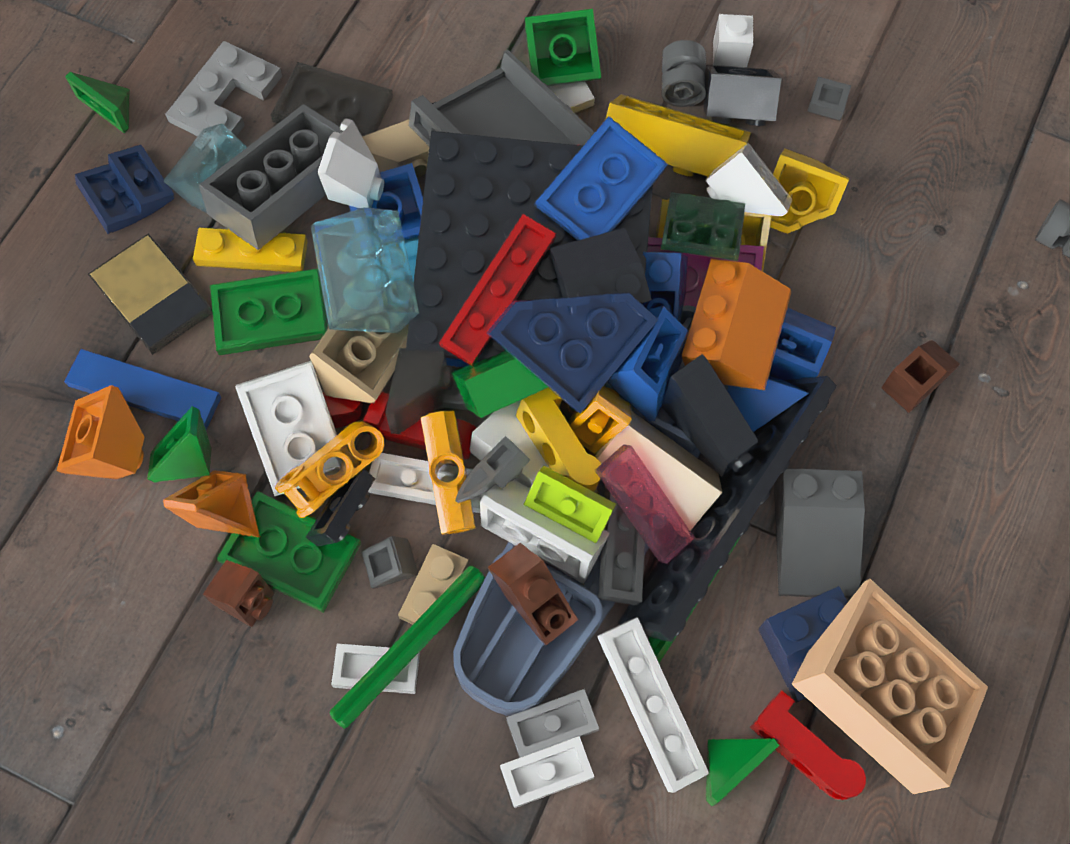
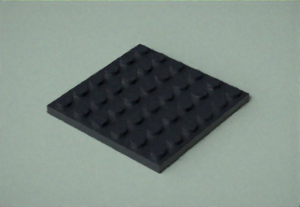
(468, 210)

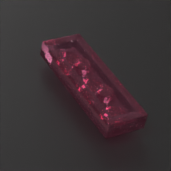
(644, 503)

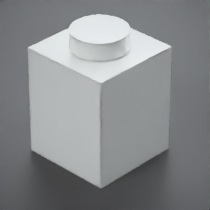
(733, 40)

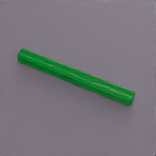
(407, 647)

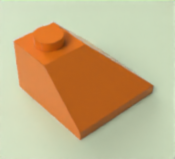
(102, 437)

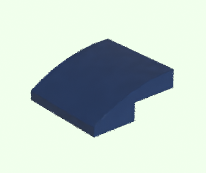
(124, 189)

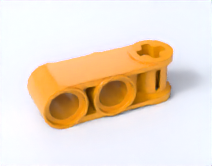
(310, 474)

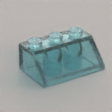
(365, 271)

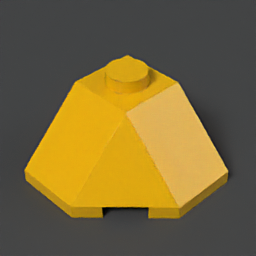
(812, 187)

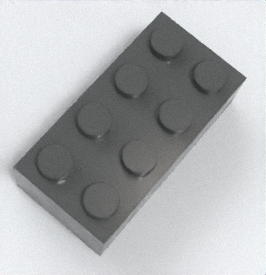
(271, 179)

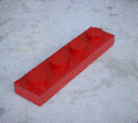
(497, 289)

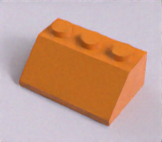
(738, 323)

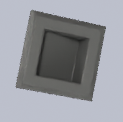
(389, 562)

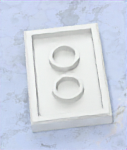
(288, 420)

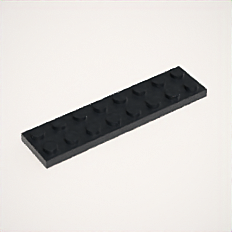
(680, 584)

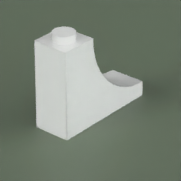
(502, 424)

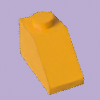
(601, 419)

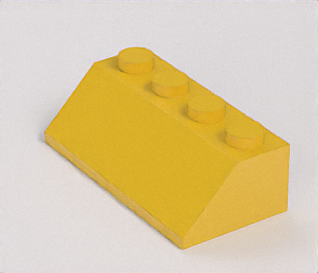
(678, 137)

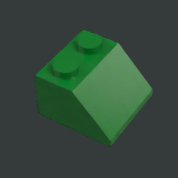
(563, 47)

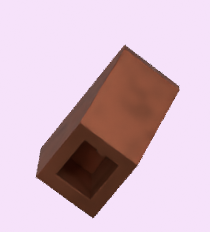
(919, 375)
(533, 592)
(240, 593)

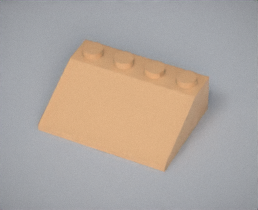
(893, 689)

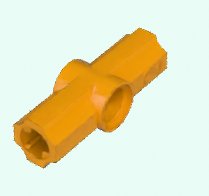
(444, 448)

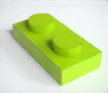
(569, 504)

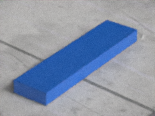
(142, 387)

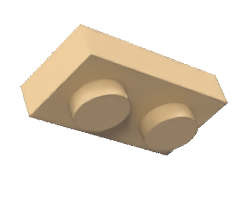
(435, 576)

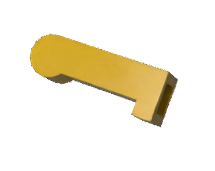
(556, 440)

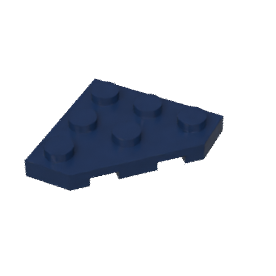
(573, 340)

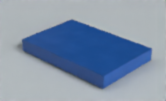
(601, 182)

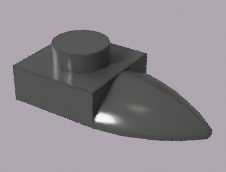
(498, 467)

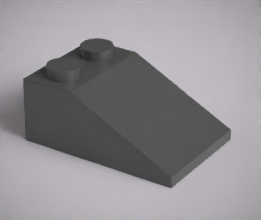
(819, 531)

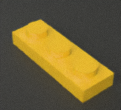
(227, 250)

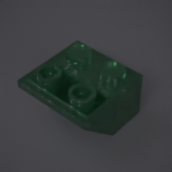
(703, 226)

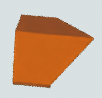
(216, 504)

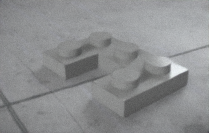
(226, 69)

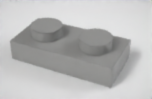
(552, 723)

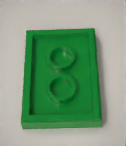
(268, 311)
(287, 557)

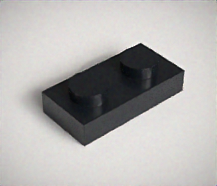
(334, 519)

